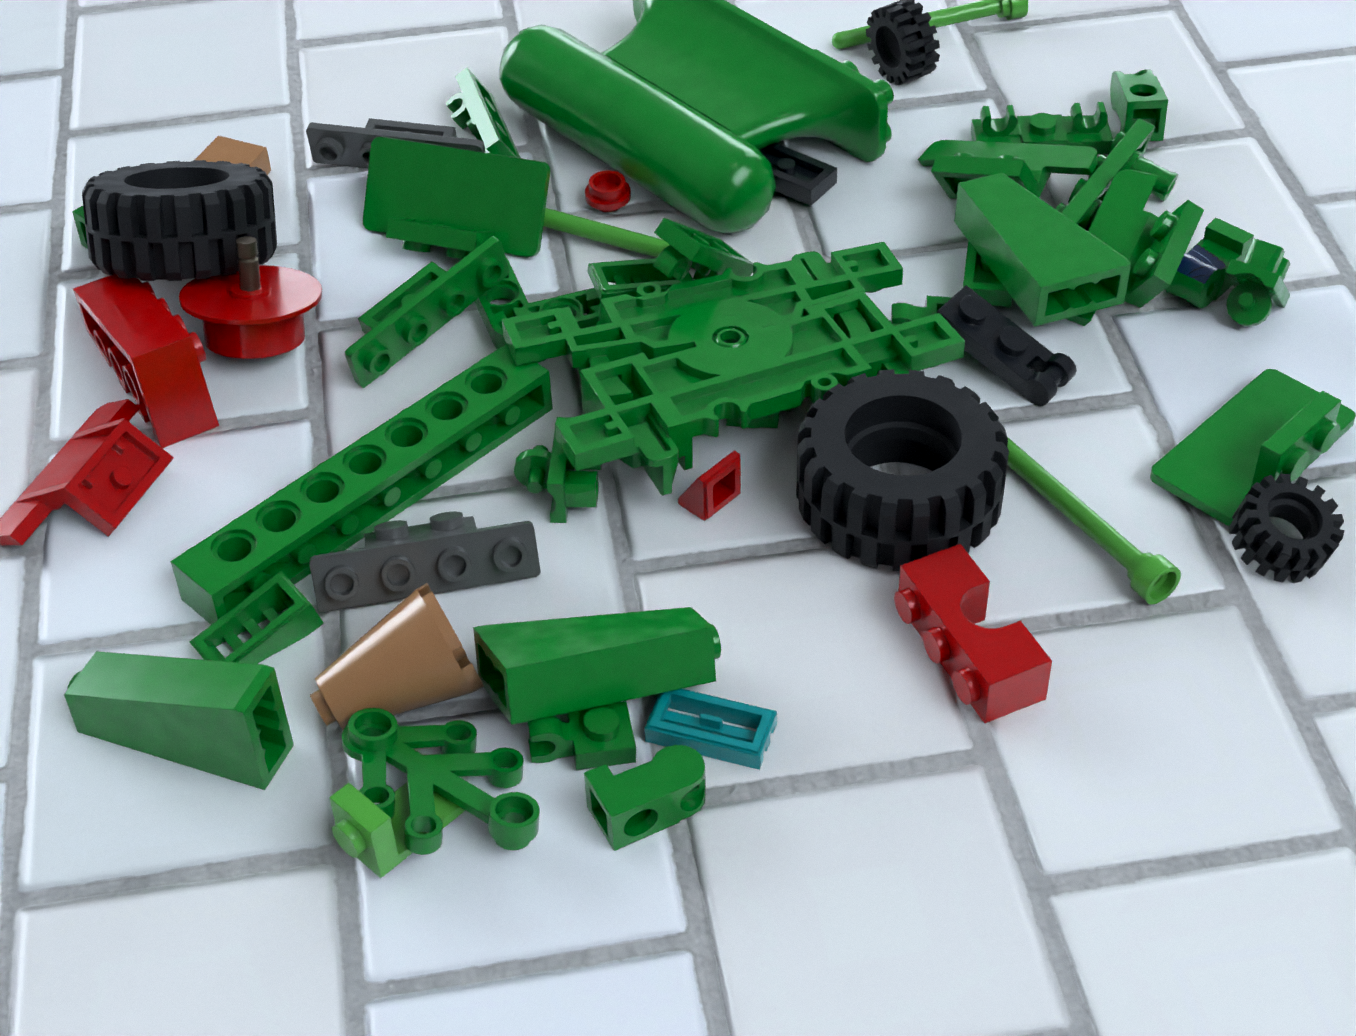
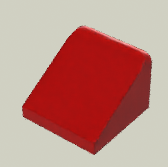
(714, 488)

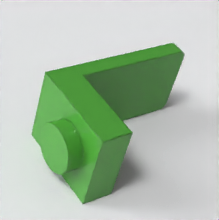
(371, 834)

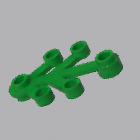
(377, 739)

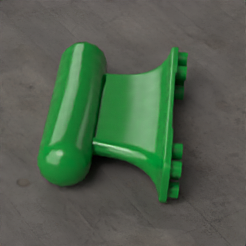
(695, 102)

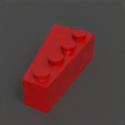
(149, 355)

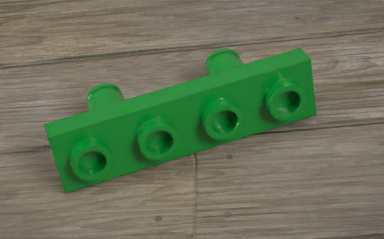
(1124, 153)

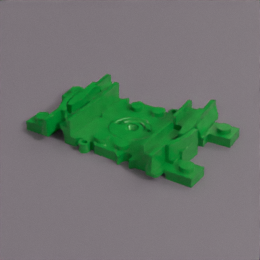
(724, 350)

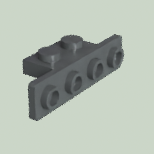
(352, 145)
(443, 553)

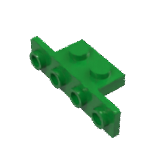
(422, 308)

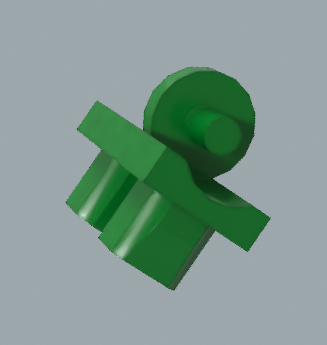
(1256, 283)
(553, 471)

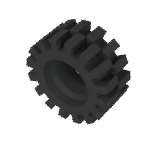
(902, 41)
(1300, 508)

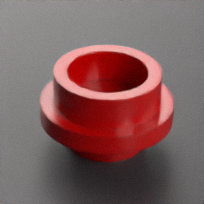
(607, 191)

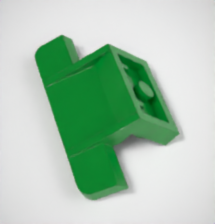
(1024, 163)
(1147, 241)

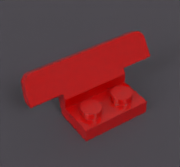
(95, 473)

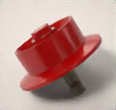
(255, 309)

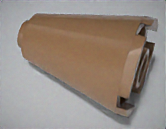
(398, 664)

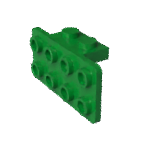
(454, 197)
(1258, 433)

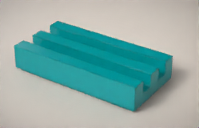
(708, 732)

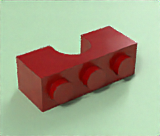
(988, 666)

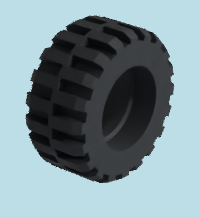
(177, 219)
(902, 421)

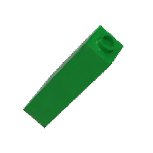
(1038, 252)
(593, 660)
(186, 712)

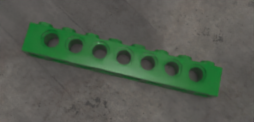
(365, 483)

